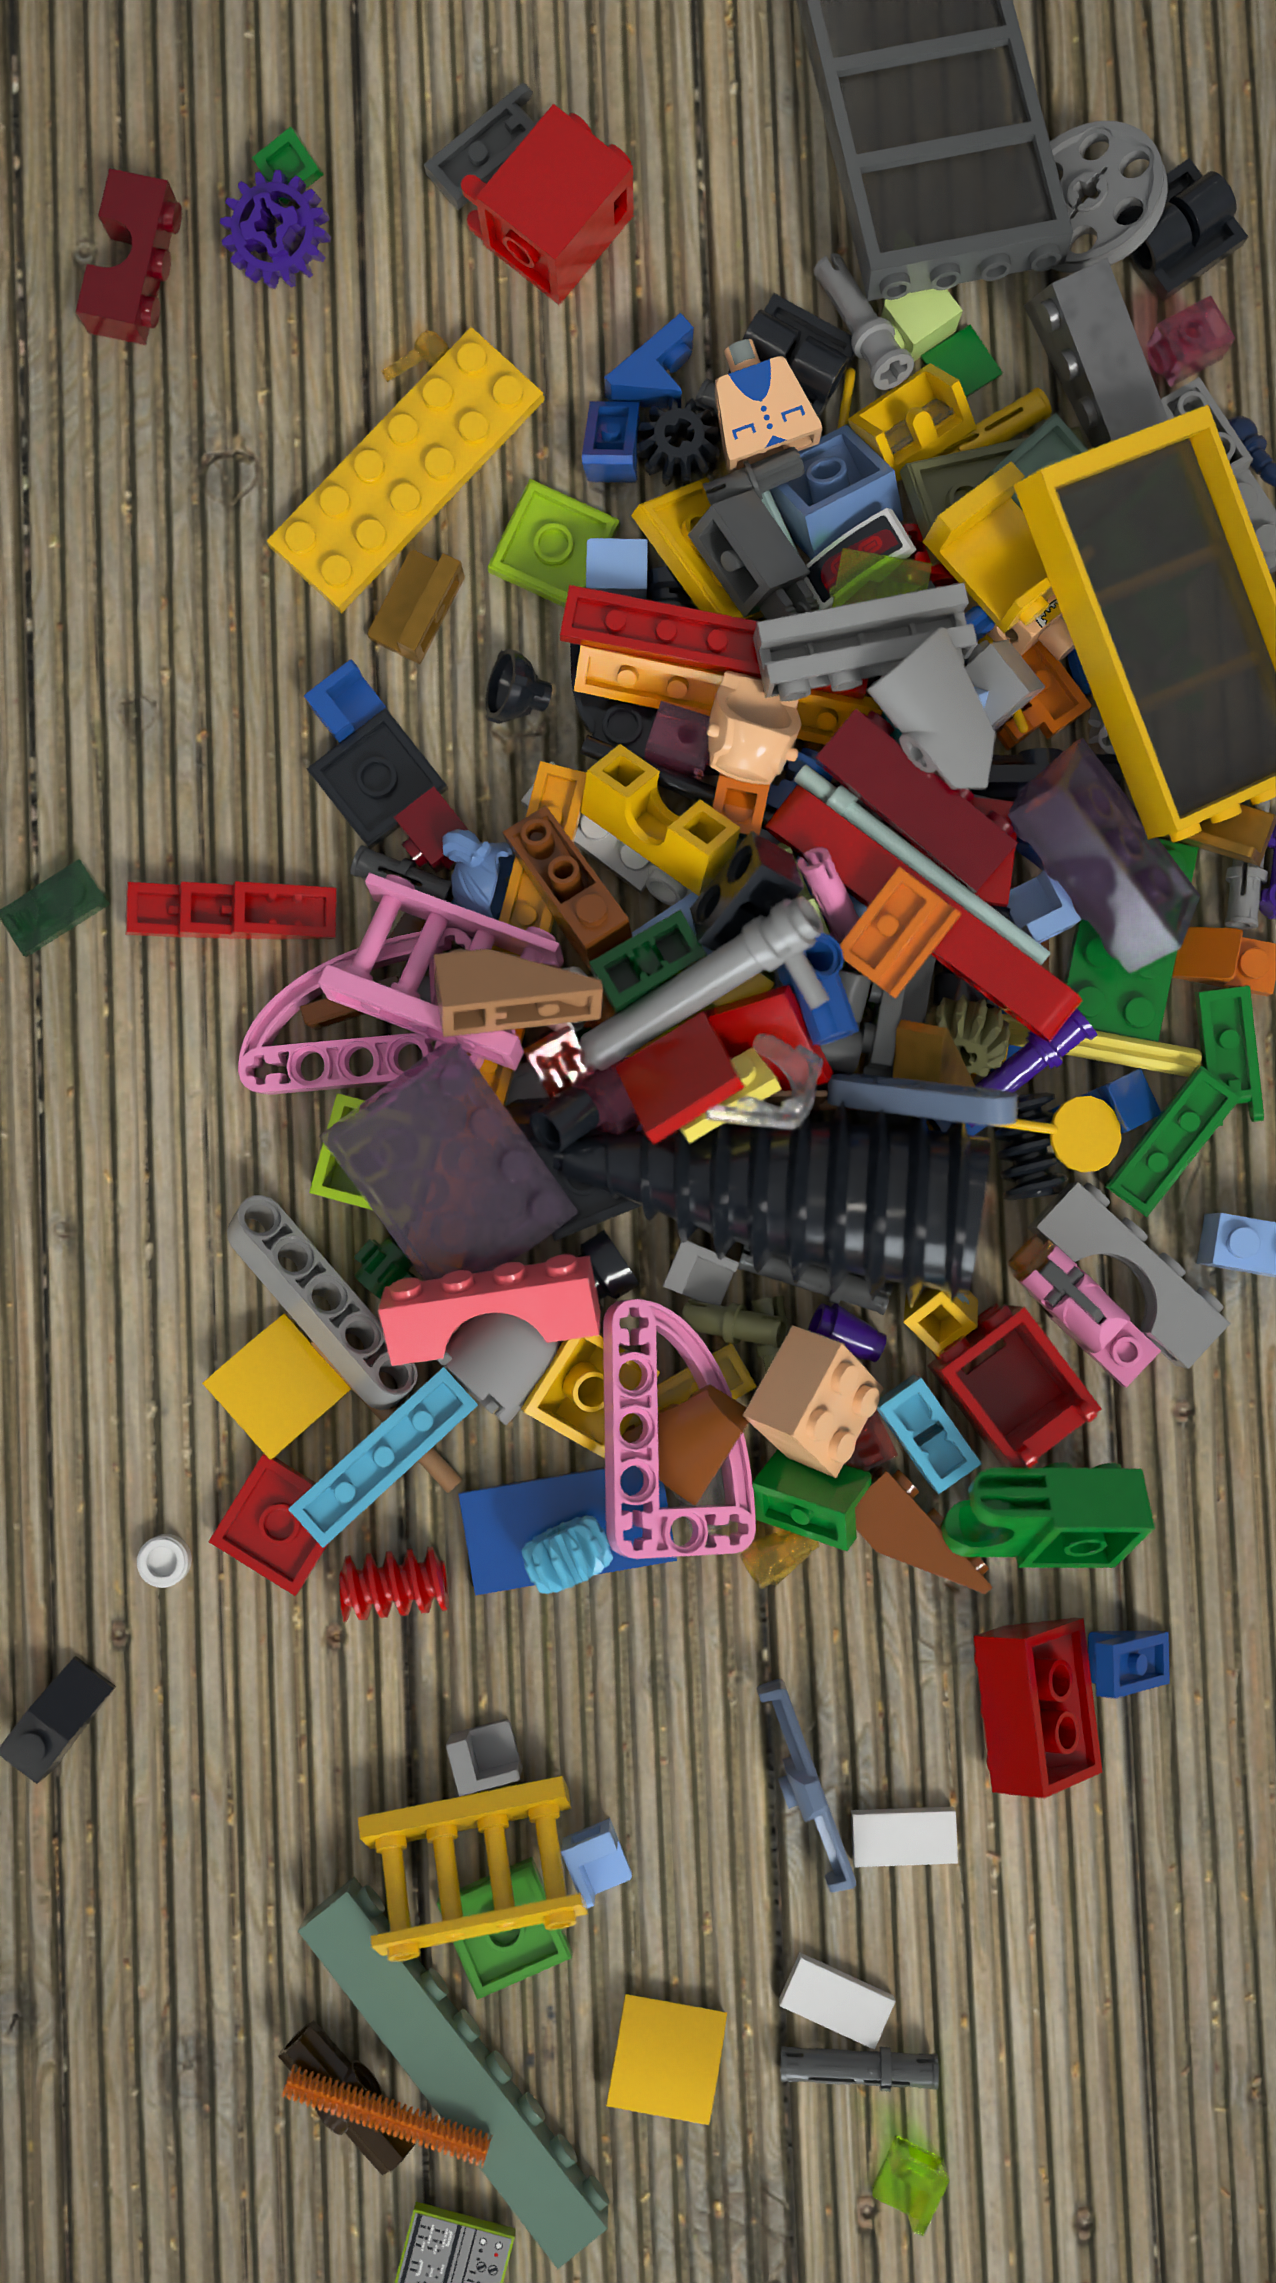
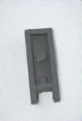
(482, 146)

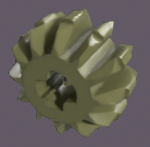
(976, 1031)

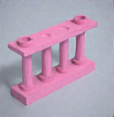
(401, 1001)

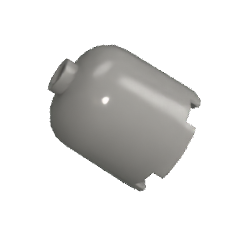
(499, 1361)

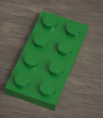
(1111, 996)

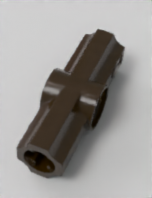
(318, 2053)

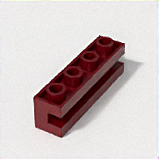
(916, 802)

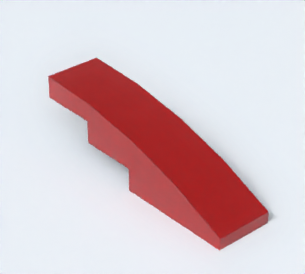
(230, 910)

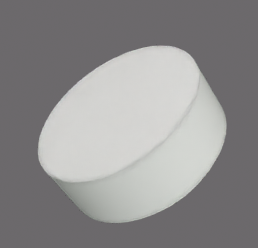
(164, 1560)

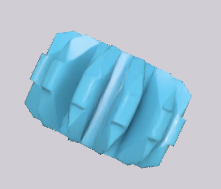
(567, 1554)

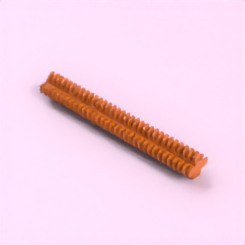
(387, 2116)

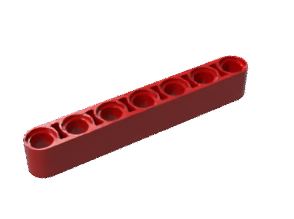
(968, 948)

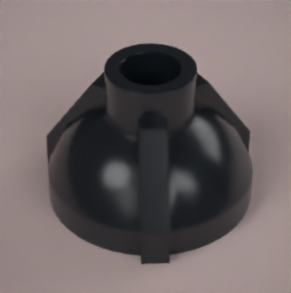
(514, 688)

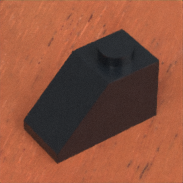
(56, 1720)

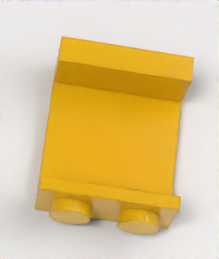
(993, 552)

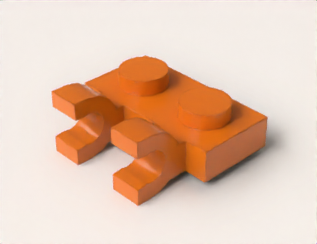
(1054, 706)

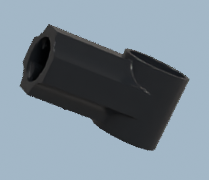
(555, 1120)

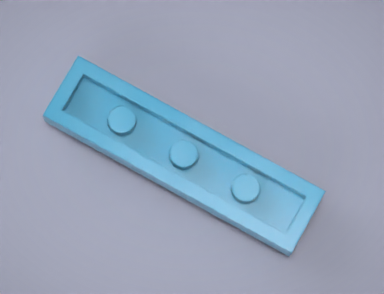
(383, 1457)

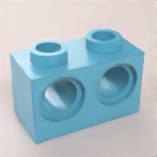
(927, 1433)

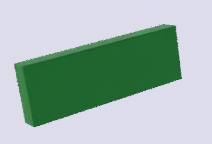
(1173, 1140)

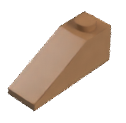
(504, 992)

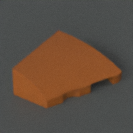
(695, 1440)

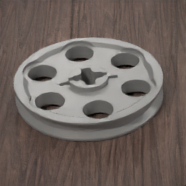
(1114, 190)

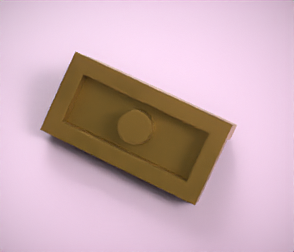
(417, 604)
(1239, 837)

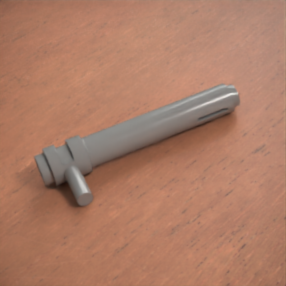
(761, 946)

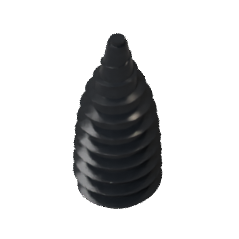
(819, 1194)

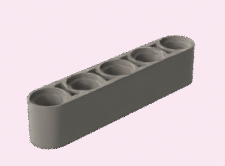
(318, 1278)

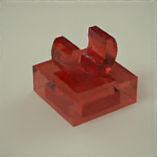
(558, 1061)
(872, 1445)

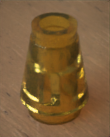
(776, 1556)

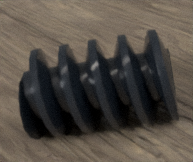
(1029, 1152)

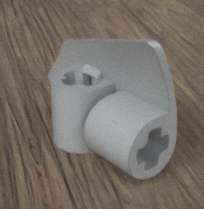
(938, 713)

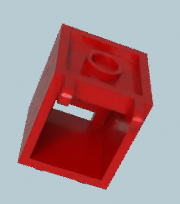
(553, 203)
(1021, 1394)

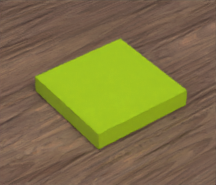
(548, 542)

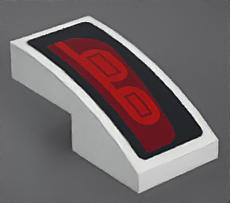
(877, 535)

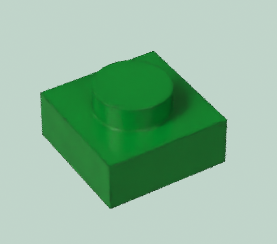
(291, 157)

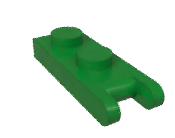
(1230, 1042)

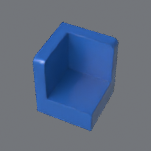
(344, 701)

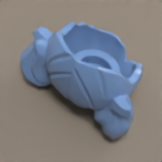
(479, 872)

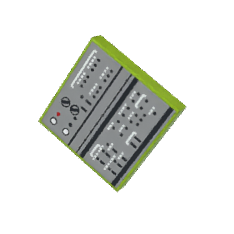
(453, 2248)

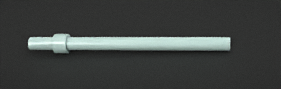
(845, 804)

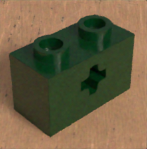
(647, 961)

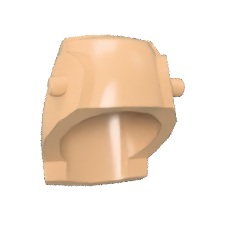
(749, 732)

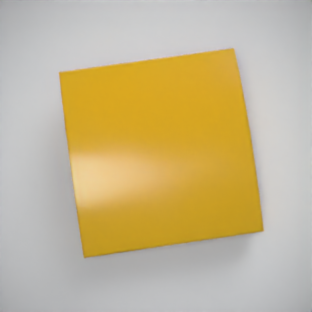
(276, 1386)
(666, 2059)

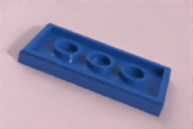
(509, 1515)

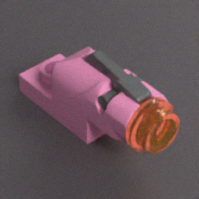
(1083, 1309)

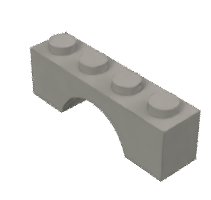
(1175, 1314)

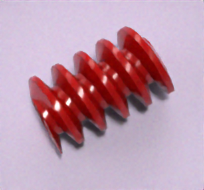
(393, 1584)

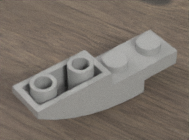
(1257, 503)

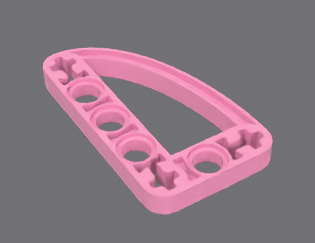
(335, 1053)
(643, 1452)

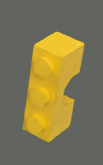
(626, 803)

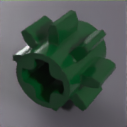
(382, 1265)

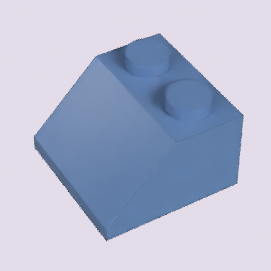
(838, 491)

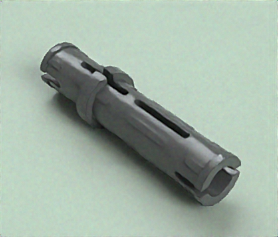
(816, 1279)
(860, 2067)

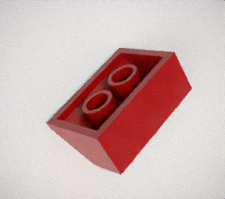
(1037, 1707)

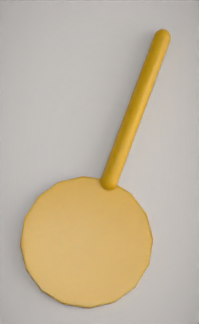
(1081, 1133)

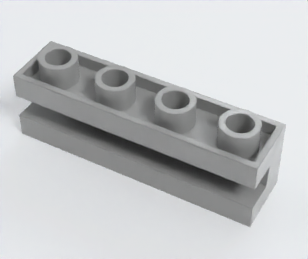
(856, 640)

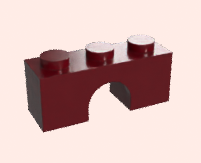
(123, 298)

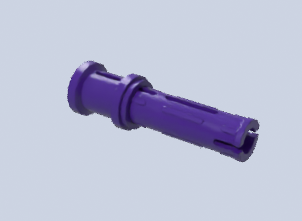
(1037, 1055)

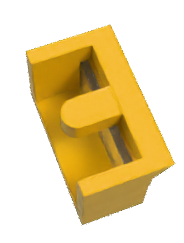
(915, 418)

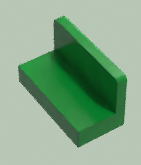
(809, 1500)

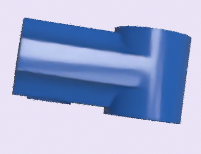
(835, 1017)

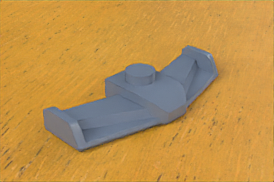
(803, 1788)

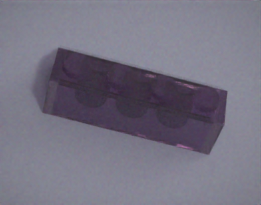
(1103, 858)

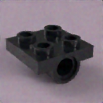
(1192, 231)
(811, 346)

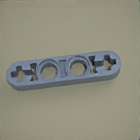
(923, 1099)

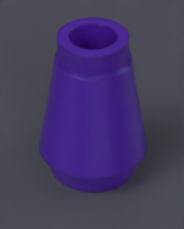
(843, 1326)

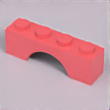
(550, 1295)

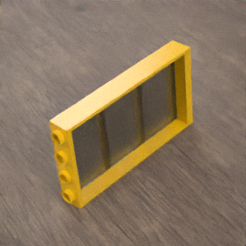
(1166, 616)

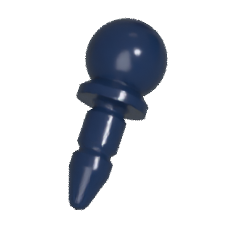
(1256, 446)

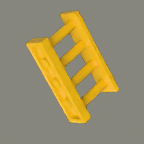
(440, 1824)

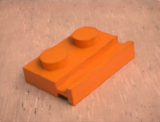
(898, 932)

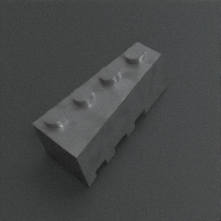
(1096, 354)

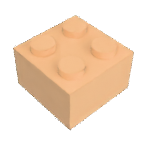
(814, 1401)

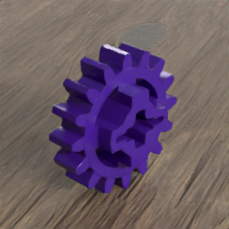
(254, 223)

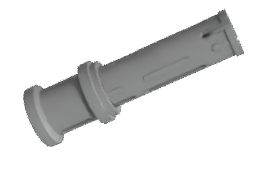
(871, 334)

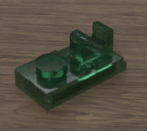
(53, 907)

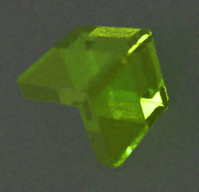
(911, 2182)

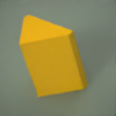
(572, 1392)

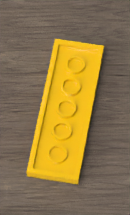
(406, 470)

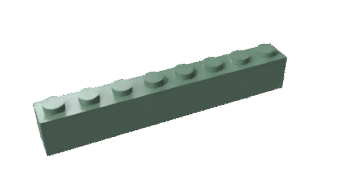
(459, 2074)

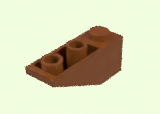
(568, 885)
(903, 1531)

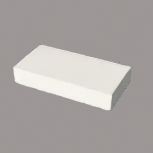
(904, 1836)
(837, 2000)

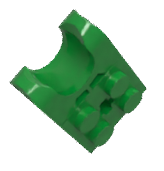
(1052, 1516)

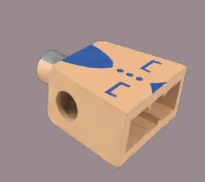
(761, 408)

